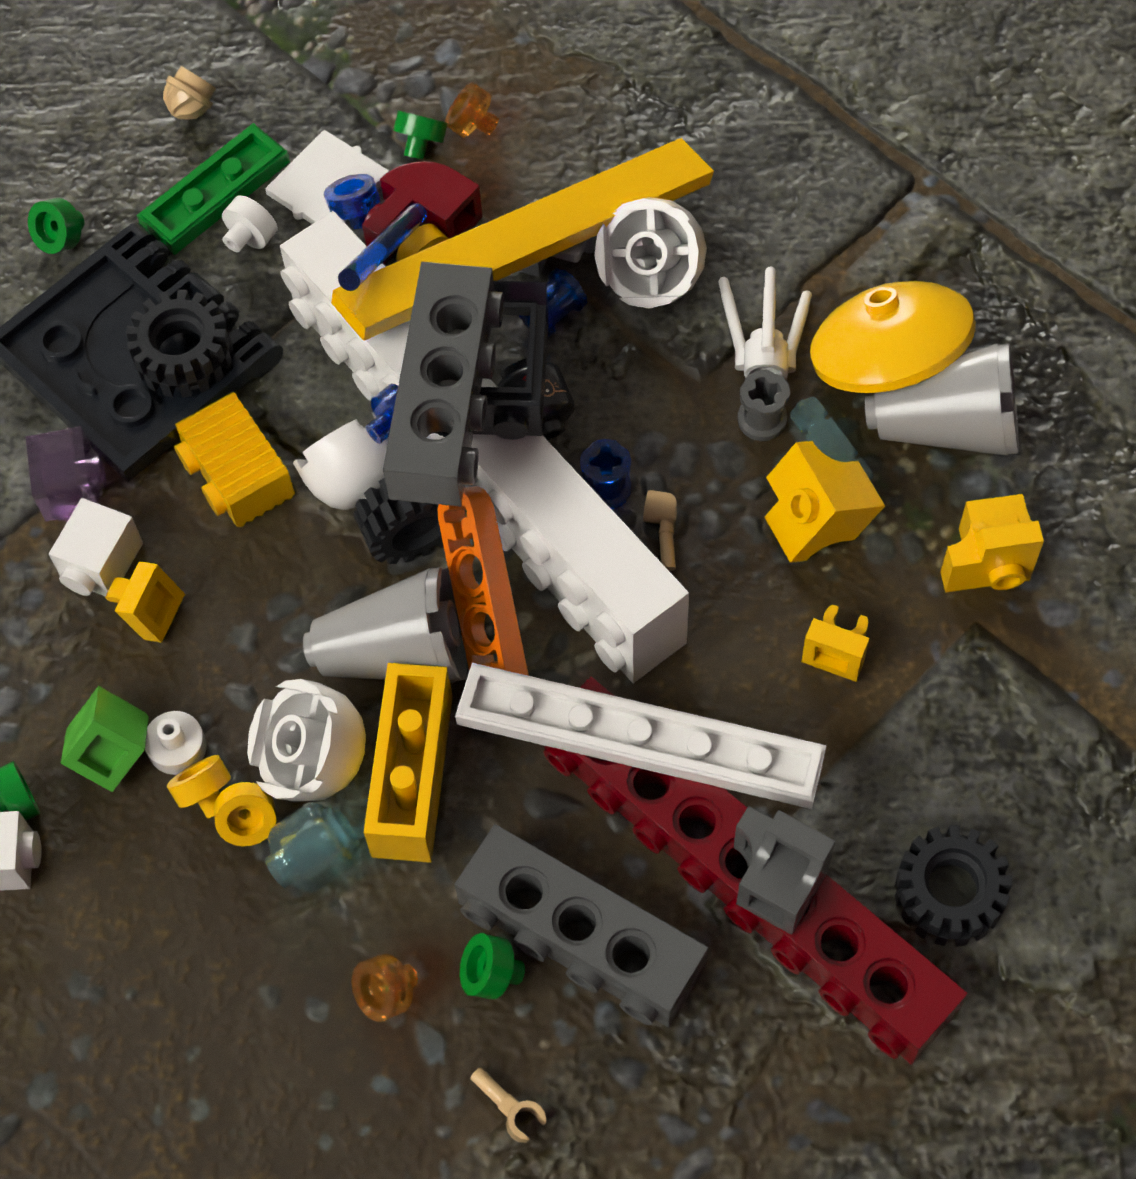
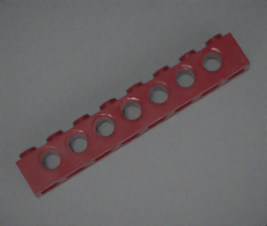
(879, 952)

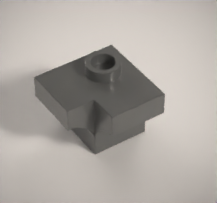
(784, 866)

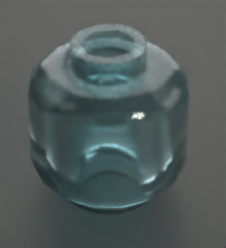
(311, 847)

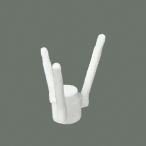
(766, 345)

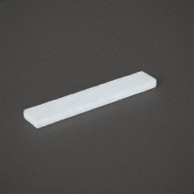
(641, 735)

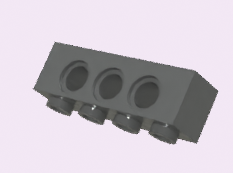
(444, 301)
(511, 865)

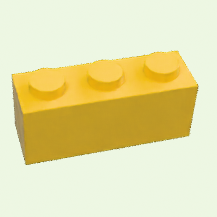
(408, 763)

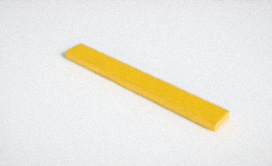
(526, 233)

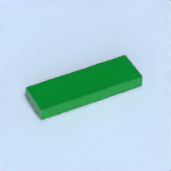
(209, 189)

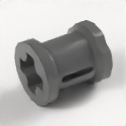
(763, 405)

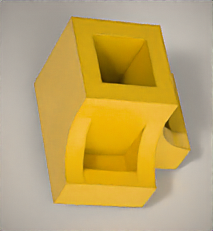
(819, 501)
(995, 546)

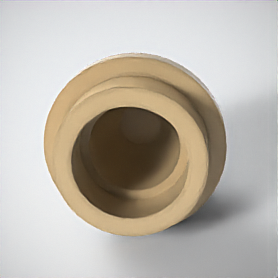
(187, 95)

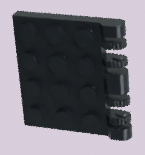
(77, 359)

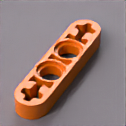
(493, 593)

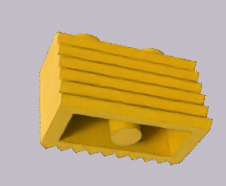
(234, 459)

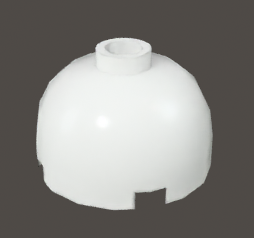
(650, 252)
(343, 466)
(306, 742)

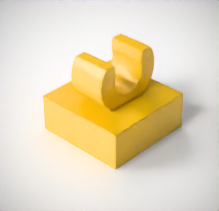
(146, 600)
(834, 647)

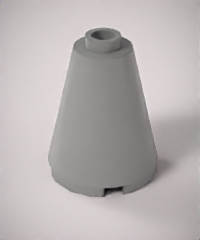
(958, 408)
(398, 624)

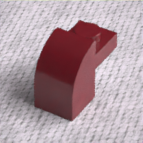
(447, 196)

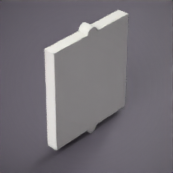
(322, 162)

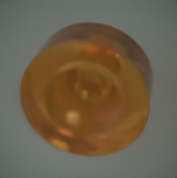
(471, 112)
(383, 987)

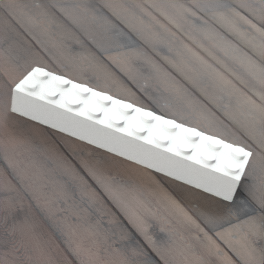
(540, 502)

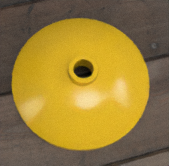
(892, 337)

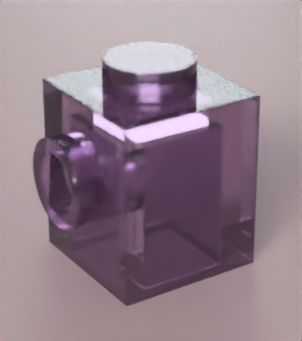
(63, 472)

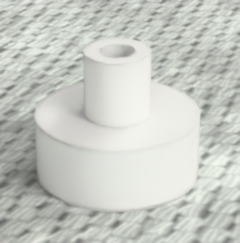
(247, 224)
(175, 742)

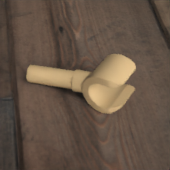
(662, 510)
(507, 1103)

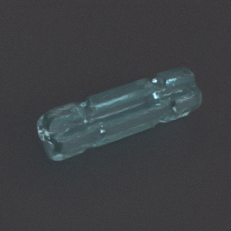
(826, 434)

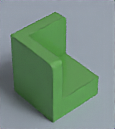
(105, 739)

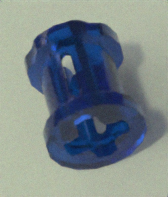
(563, 296)
(611, 458)

